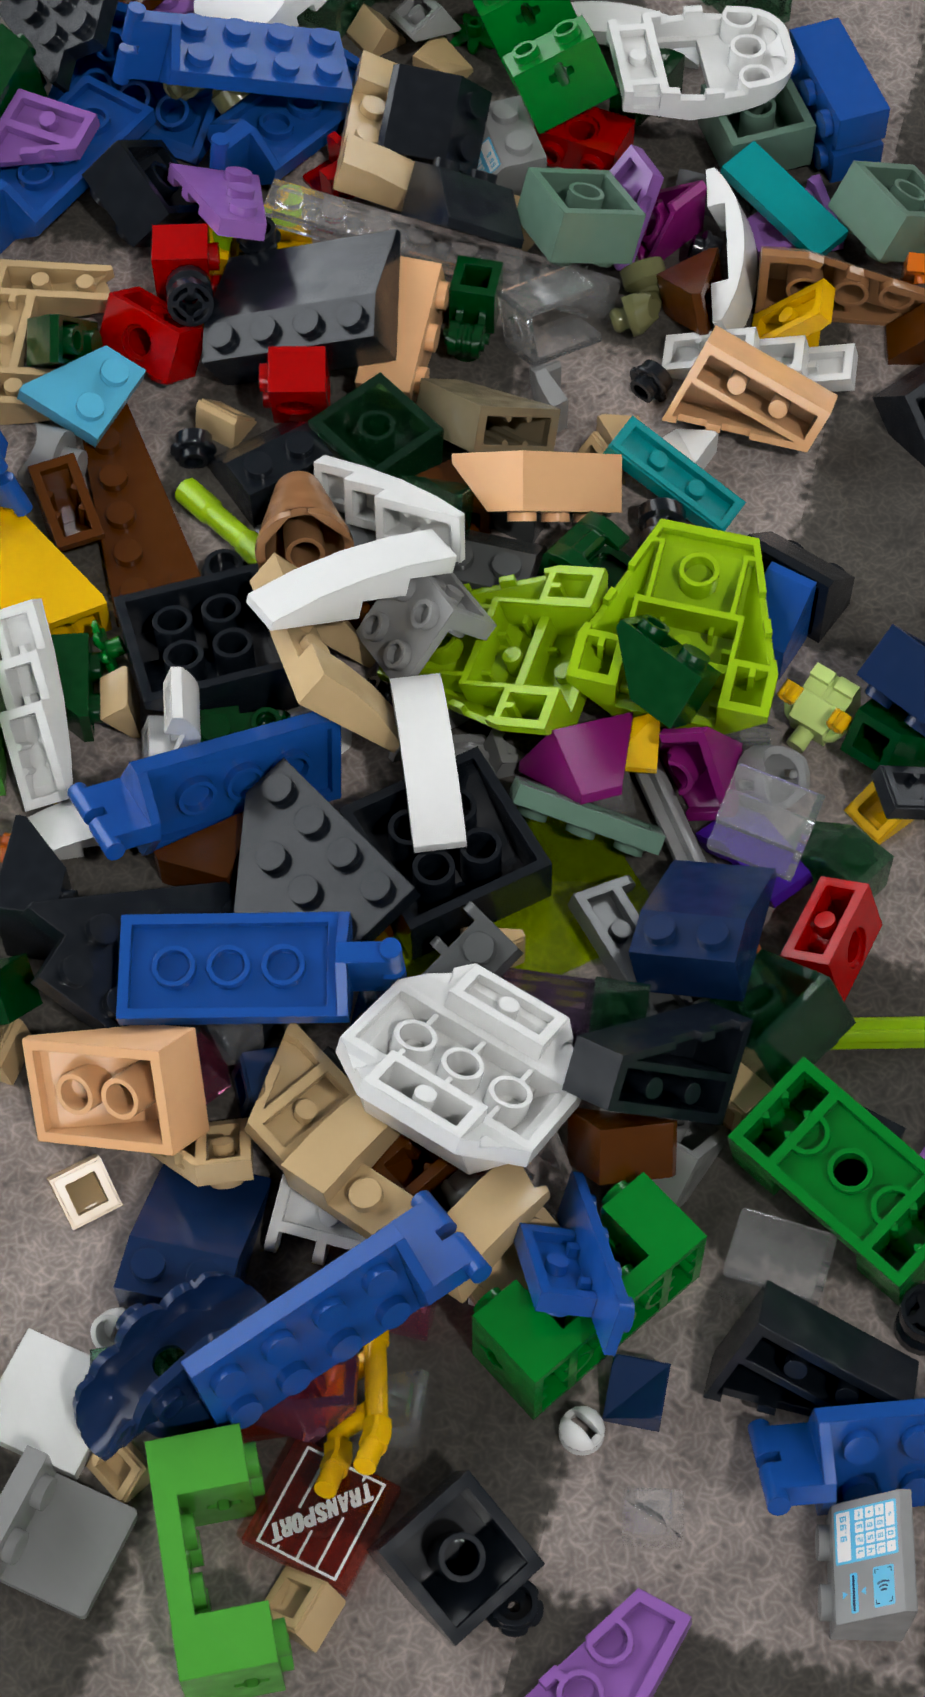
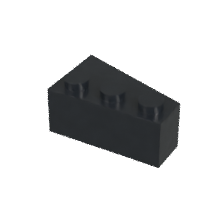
(663, 1064)
(804, 1359)

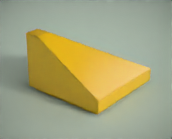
(643, 745)
(869, 815)

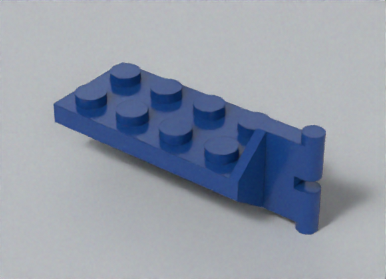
(232, 55)
(275, 132)
(41, 192)
(204, 783)
(247, 968)
(334, 1313)
(842, 1455)

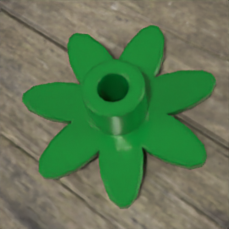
(472, 33)
(109, 648)

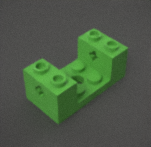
(197, 1483)

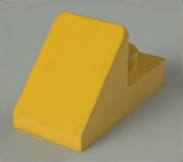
(798, 314)

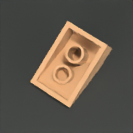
(118, 1088)

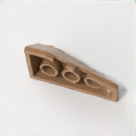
(859, 293)

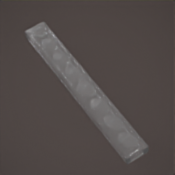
(333, 217)

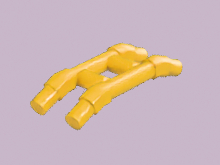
(370, 1416)

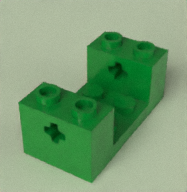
(548, 57)
(798, 1141)
(540, 1359)

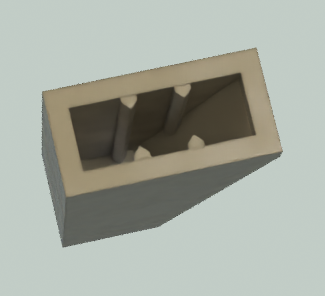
(488, 418)

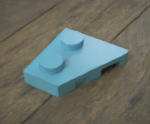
(85, 392)

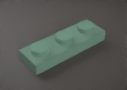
(586, 820)

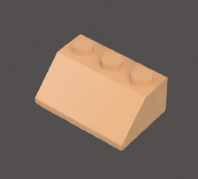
(543, 483)

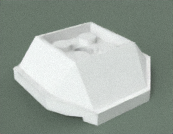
(463, 1066)

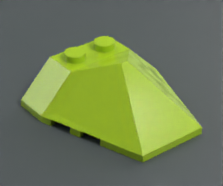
(710, 596)
(521, 669)

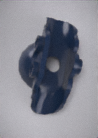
(121, 1388)

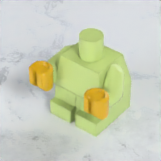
(819, 708)

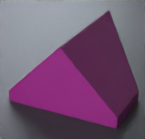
(674, 219)
(582, 759)
(700, 766)

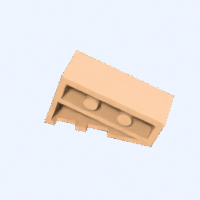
(420, 317)
(750, 395)

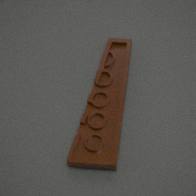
(140, 528)

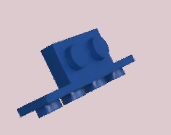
(574, 1268)

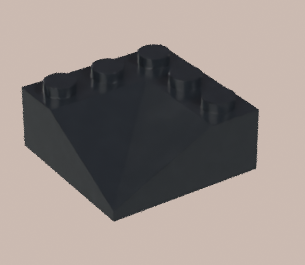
(211, 635)
(497, 870)

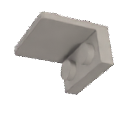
(409, 628)
(58, 1535)

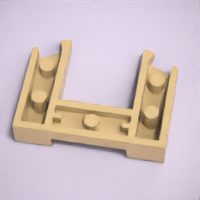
(362, 164)
(32, 291)
(324, 681)
(338, 1176)

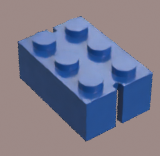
(839, 96)

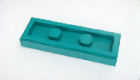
(783, 200)
(674, 476)

